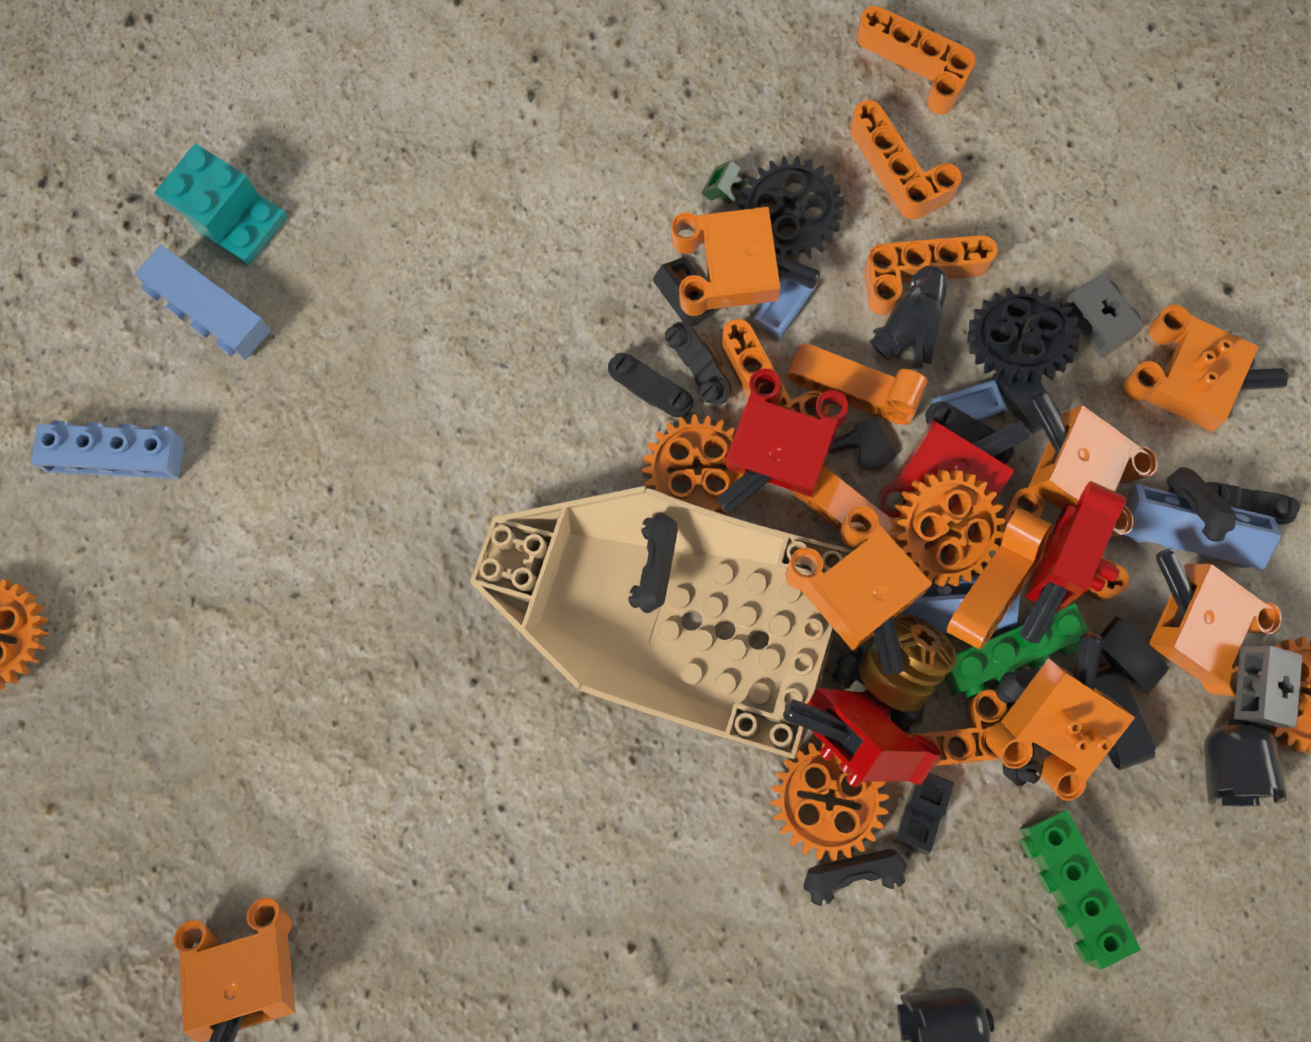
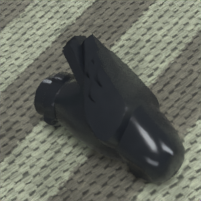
(915, 318)

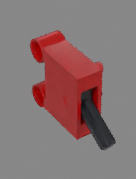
(779, 443)
(947, 451)
(1073, 557)
(863, 737)

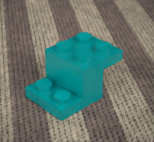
(221, 204)

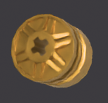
(926, 661)

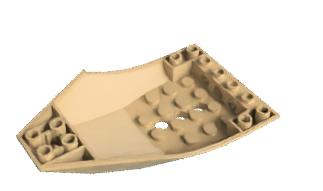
(566, 588)

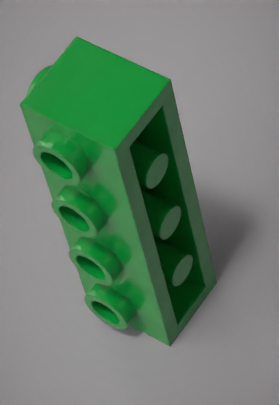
(1012, 651)
(1079, 890)

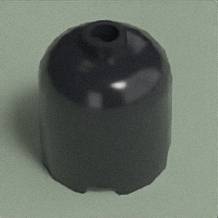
(1243, 765)
(944, 1017)

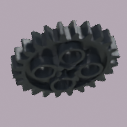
(808, 230)
(1051, 348)

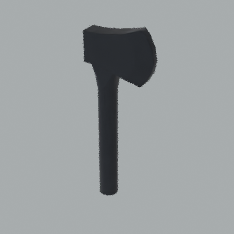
(873, 446)

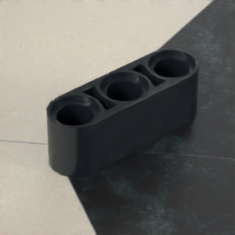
(1135, 743)

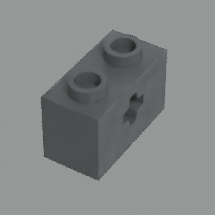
(1109, 330)
(1268, 686)

